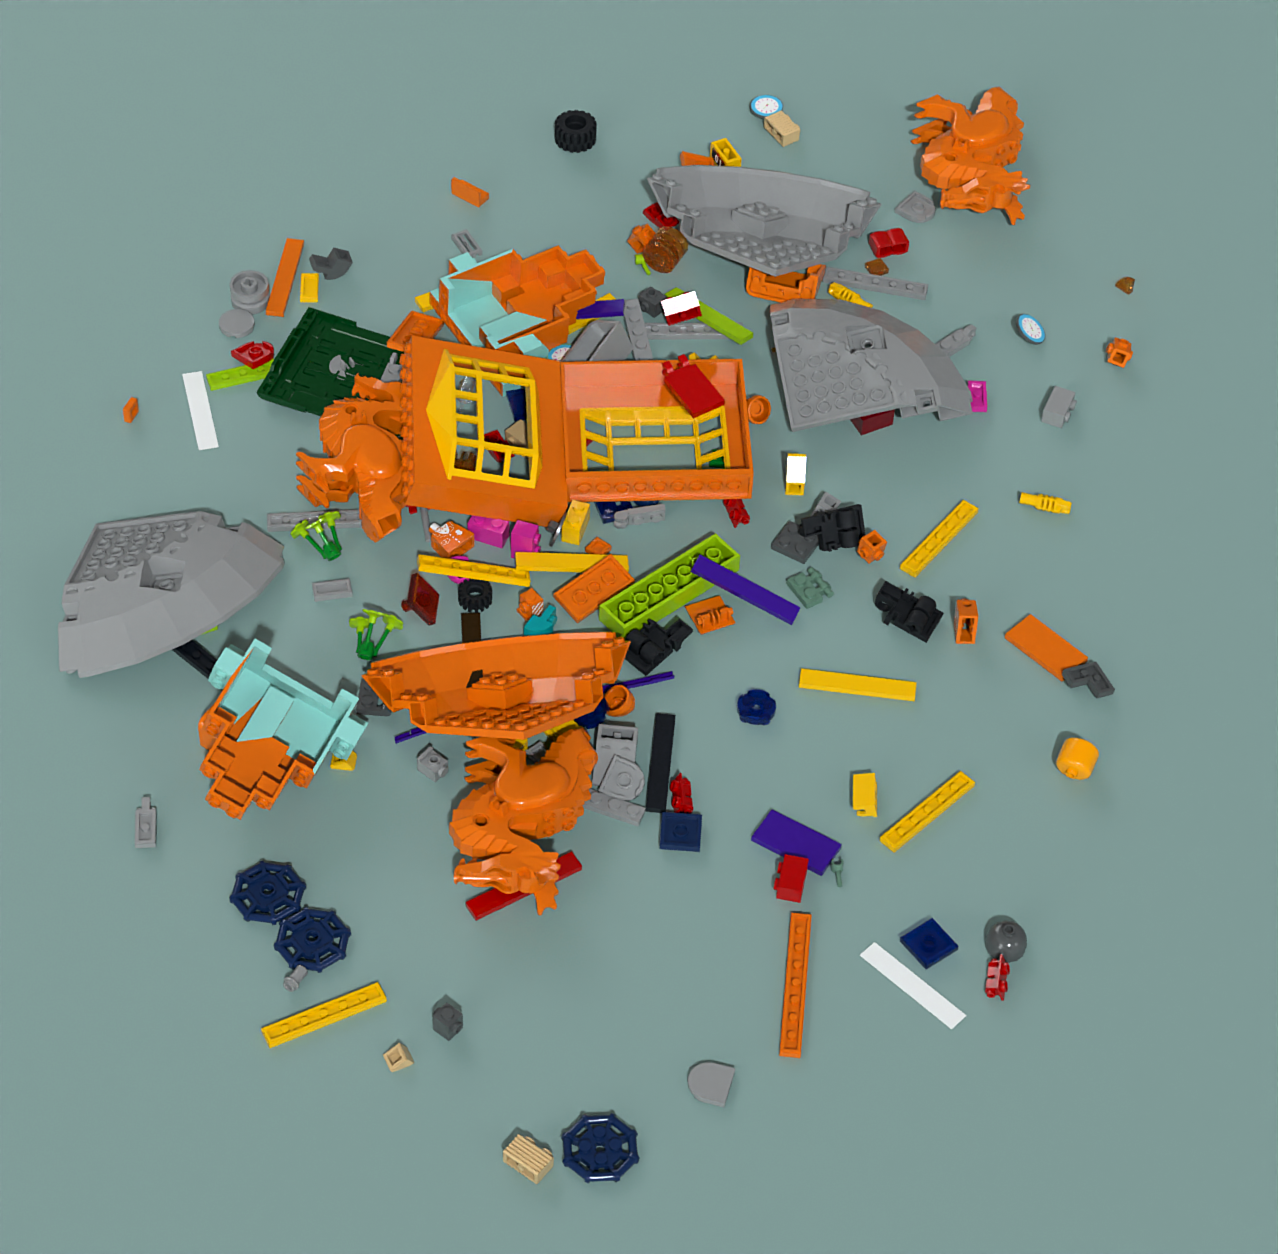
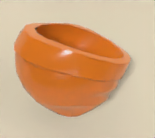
(758, 409)
(620, 701)

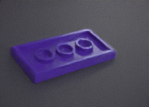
(792, 838)

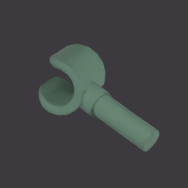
(837, 869)

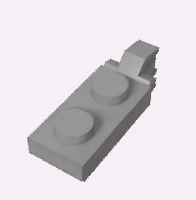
(957, 340)
(145, 825)

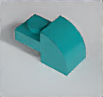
(542, 624)

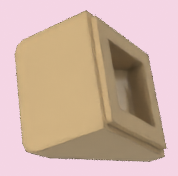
(398, 1057)

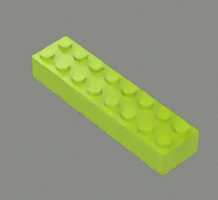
(665, 588)

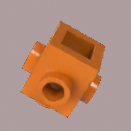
(640, 237)
(1119, 352)
(872, 546)

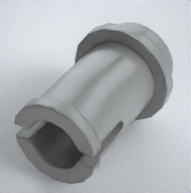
(292, 982)

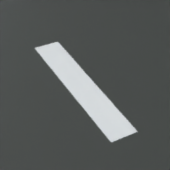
(200, 410)
(913, 985)

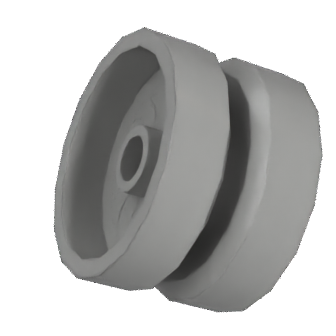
(249, 291)

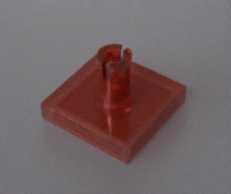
(421, 600)

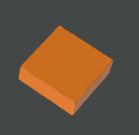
(130, 410)
(599, 547)

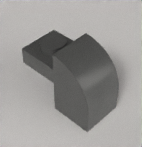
(334, 265)

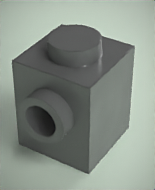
(447, 1021)

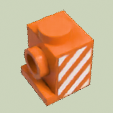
(530, 604)

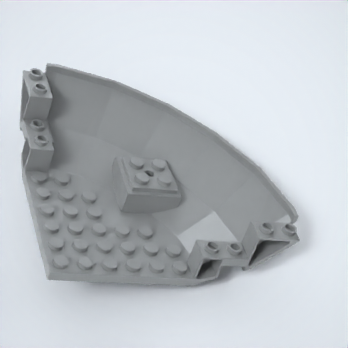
(763, 215)
(836, 378)
(158, 586)

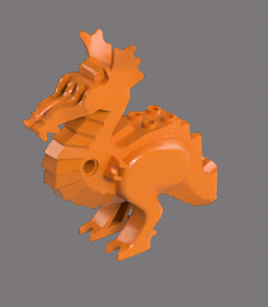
(973, 152)
(361, 456)
(519, 806)

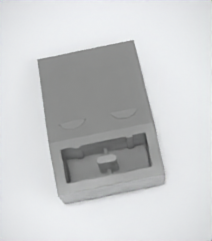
(613, 741)

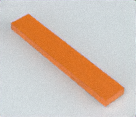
(285, 277)

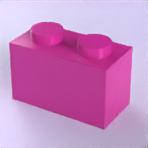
(489, 530)
(525, 538)

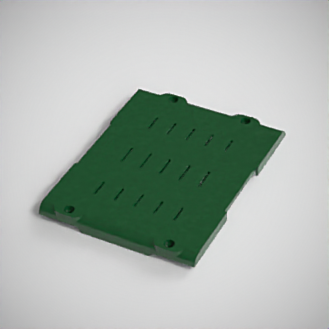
(301, 371)

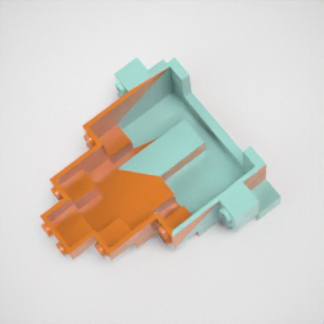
(516, 301)
(269, 731)

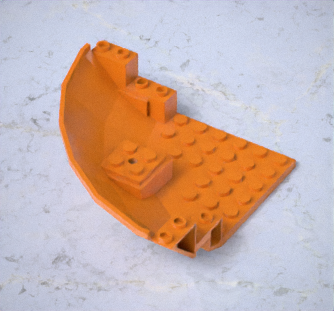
(524, 686)

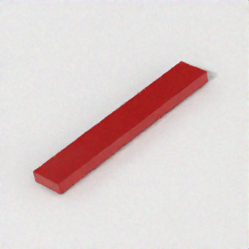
(495, 899)

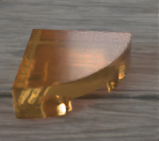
(1126, 284)

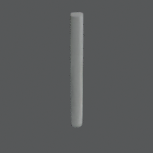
(426, 523)

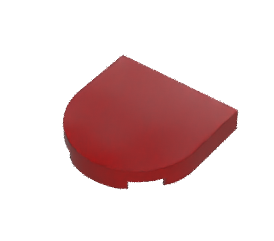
(254, 354)

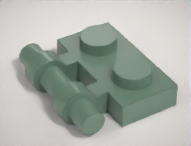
(805, 590)

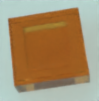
(877, 267)

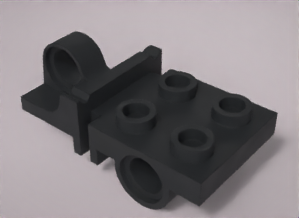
(835, 528)
(909, 613)
(654, 644)

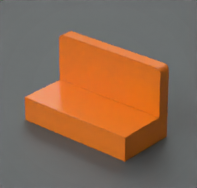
(468, 192)

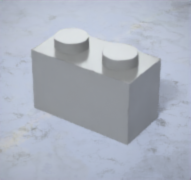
(1059, 407)

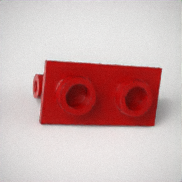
(736, 511)
(680, 789)
(998, 970)

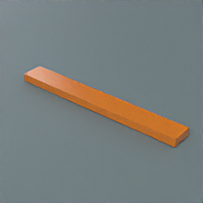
(795, 985)

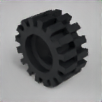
(475, 603)

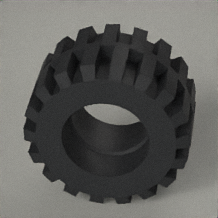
(575, 131)

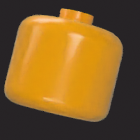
(1077, 758)

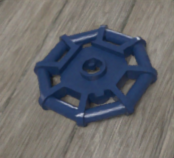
(271, 901)
(312, 949)
(600, 1137)

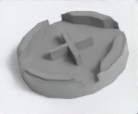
(236, 323)

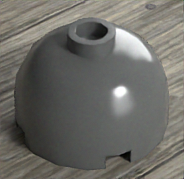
(1006, 939)

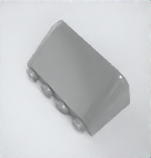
(601, 342)

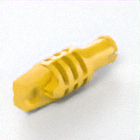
(843, 293)
(1047, 503)

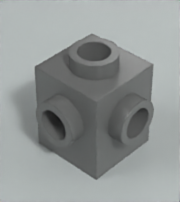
(651, 300)

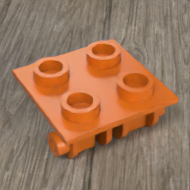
(710, 614)

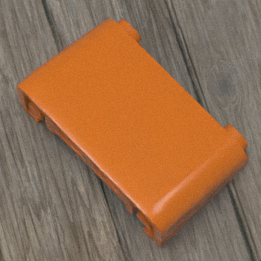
(785, 286)

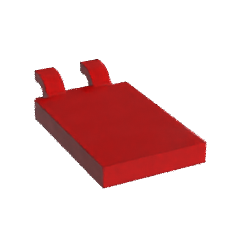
(691, 387)

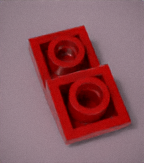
(656, 216)
(495, 437)

